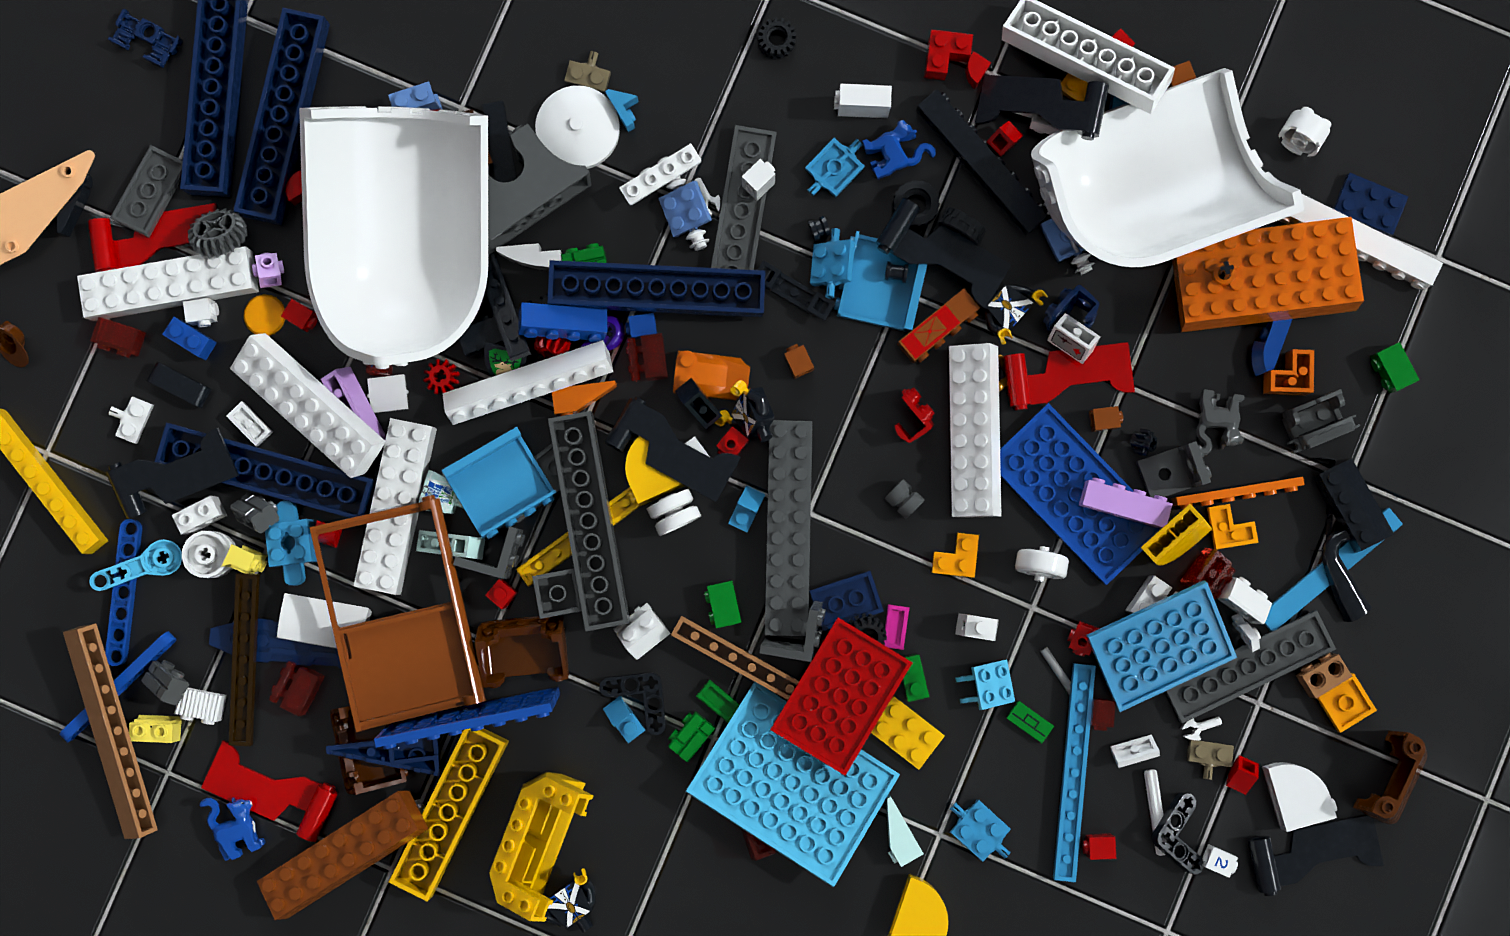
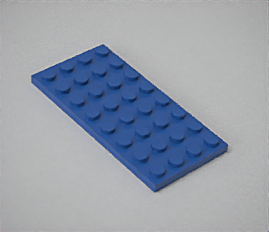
(1048, 471)
(469, 717)

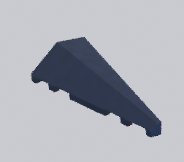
(418, 757)

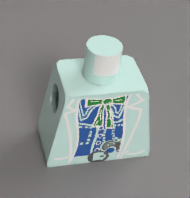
(437, 485)

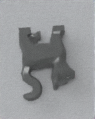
(1219, 417)

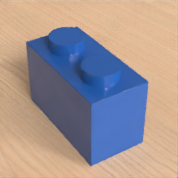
(189, 338)

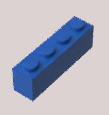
(562, 322)

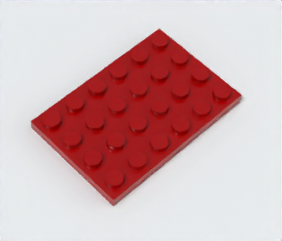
(841, 696)

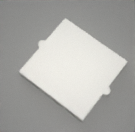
(388, 393)

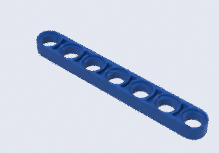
(118, 602)
(123, 681)

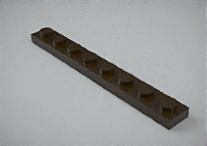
(244, 659)

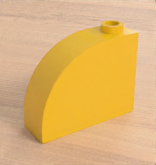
(644, 480)
(1177, 536)
(919, 911)

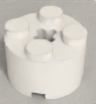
(1304, 132)

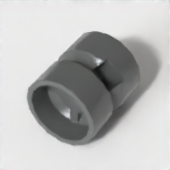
(904, 499)

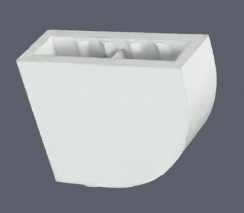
(1298, 796)

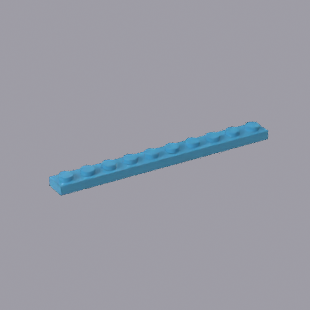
(1074, 772)

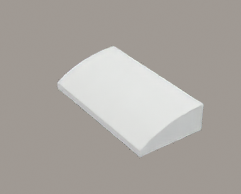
(309, 620)

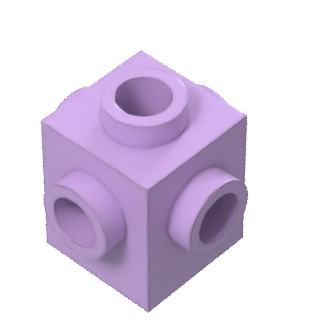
(268, 269)

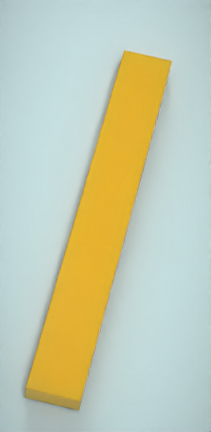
(560, 549)

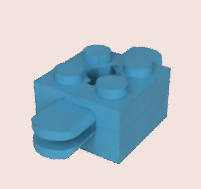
(290, 543)

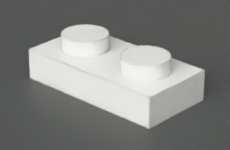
(249, 423)
(1135, 751)

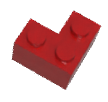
(946, 47)

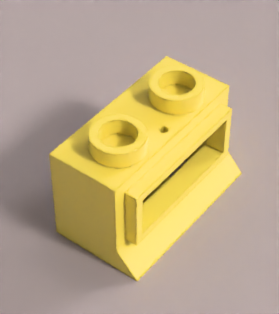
(245, 559)
(163, 730)

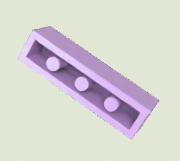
(347, 389)
(1125, 504)

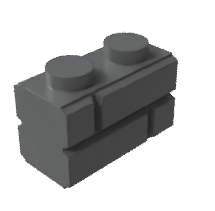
(255, 512)
(165, 682)

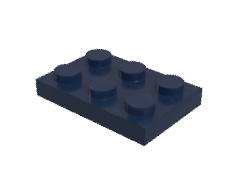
(1370, 204)
(848, 599)

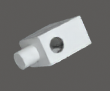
(977, 627)

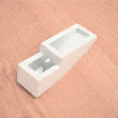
(529, 255)

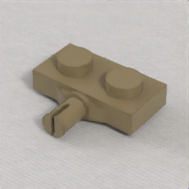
(588, 74)
(1210, 755)

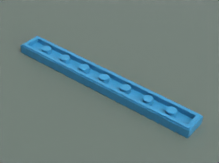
(1317, 581)

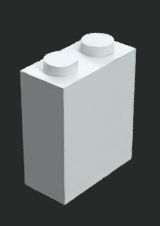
(863, 100)

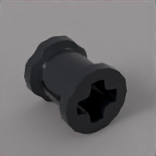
(896, 272)

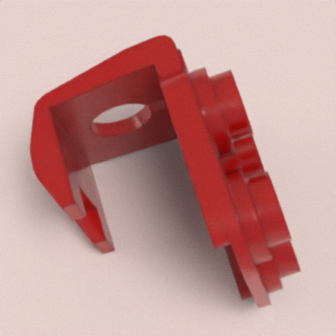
(923, 412)

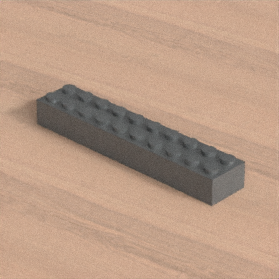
(589, 521)
(788, 528)

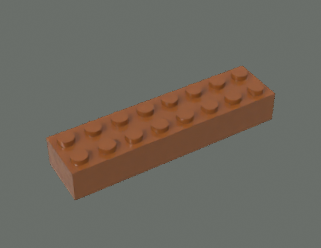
(342, 855)

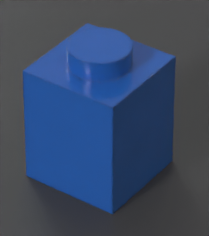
(641, 325)

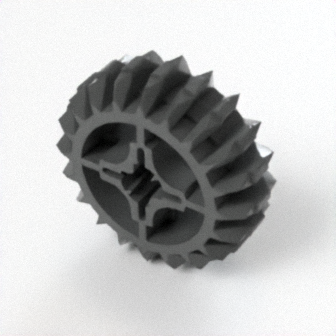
(217, 233)

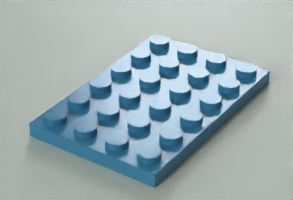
(1162, 646)

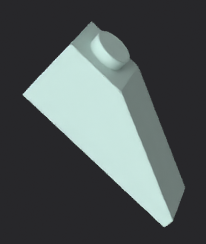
(460, 545)
(901, 840)

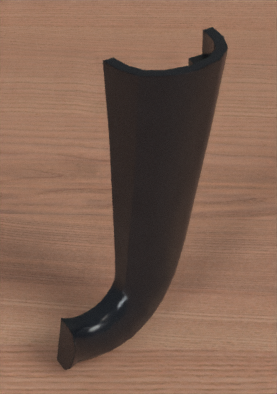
(1344, 589)

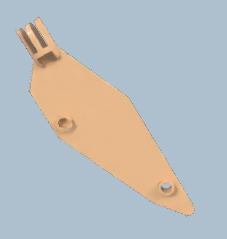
(36, 202)

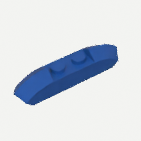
(1268, 349)

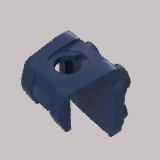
(1068, 300)

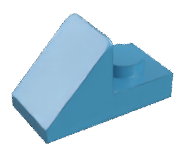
(621, 102)
(746, 509)
(624, 719)

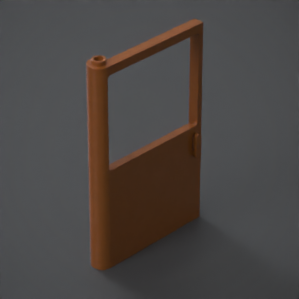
(409, 659)

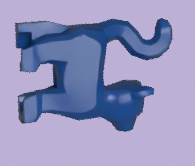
(892, 151)
(230, 832)

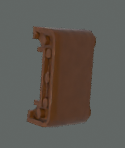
(521, 648)
(1412, 758)
(358, 774)

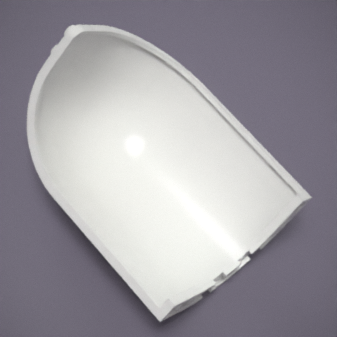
(1162, 177)
(394, 227)

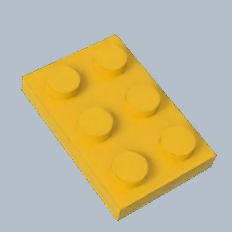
(907, 733)

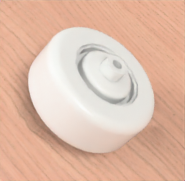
(1041, 564)

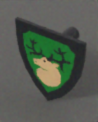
(498, 361)

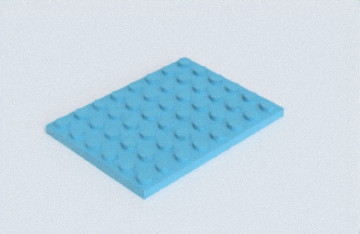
(787, 793)

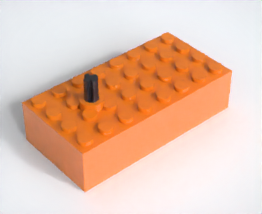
(1270, 276)

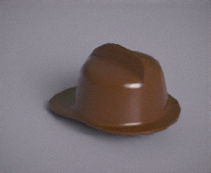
(13, 344)

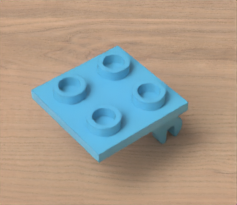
(992, 685)

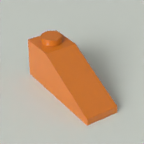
(578, 397)

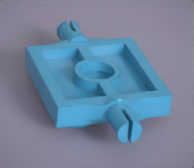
(834, 167)
(832, 263)
(980, 830)

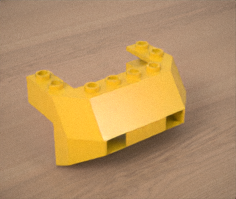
(534, 842)

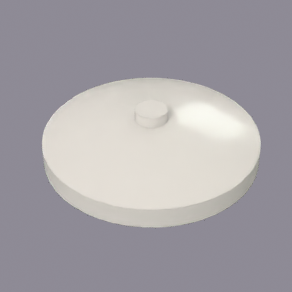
(578, 125)

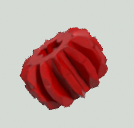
(551, 348)
(438, 370)

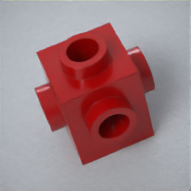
(1078, 646)

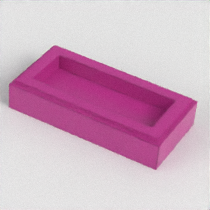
(896, 626)

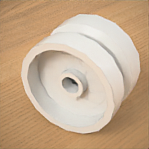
(672, 509)
(196, 554)

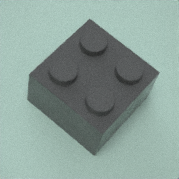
(556, 593)

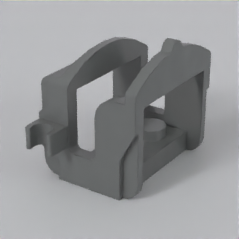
(1314, 417)

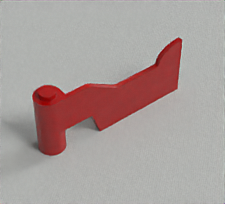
(169, 232)
(1104, 364)
(270, 796)

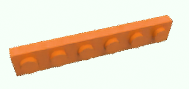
(1246, 491)

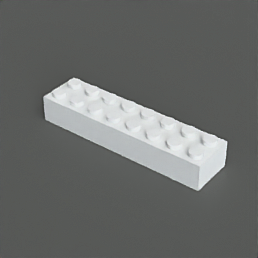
(1088, 53)
(166, 284)
(307, 405)
(975, 430)
(398, 484)

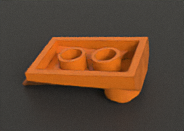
(711, 372)

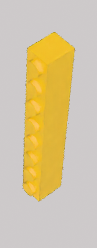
(48, 487)

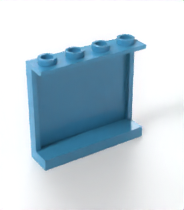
(878, 300)
(499, 483)

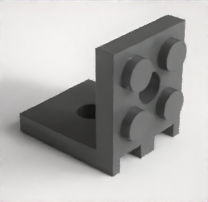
(1184, 468)
(507, 560)
(795, 648)

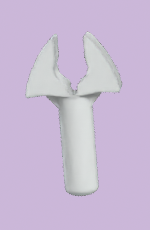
(707, 198)
(1200, 727)

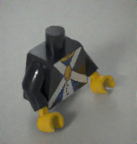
(1008, 307)
(751, 413)
(573, 903)

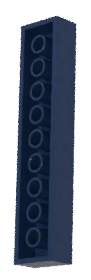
(214, 97)
(276, 130)
(657, 288)
(278, 474)

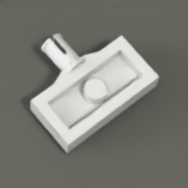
(132, 419)

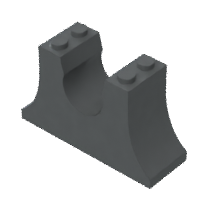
(538, 191)

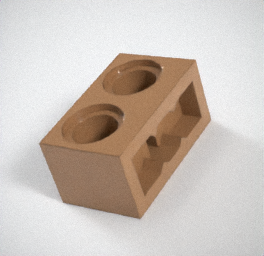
(1325, 680)

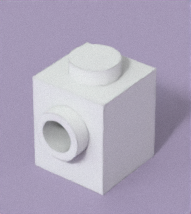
(201, 312)

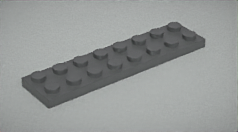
(740, 213)
(1278, 654)

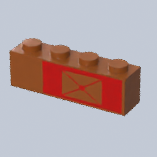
(938, 326)

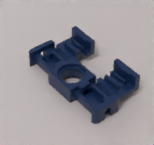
(133, 26)

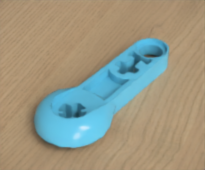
(144, 564)

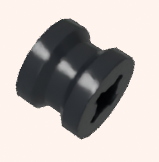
(819, 228)

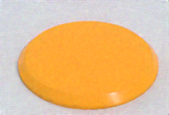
(264, 314)

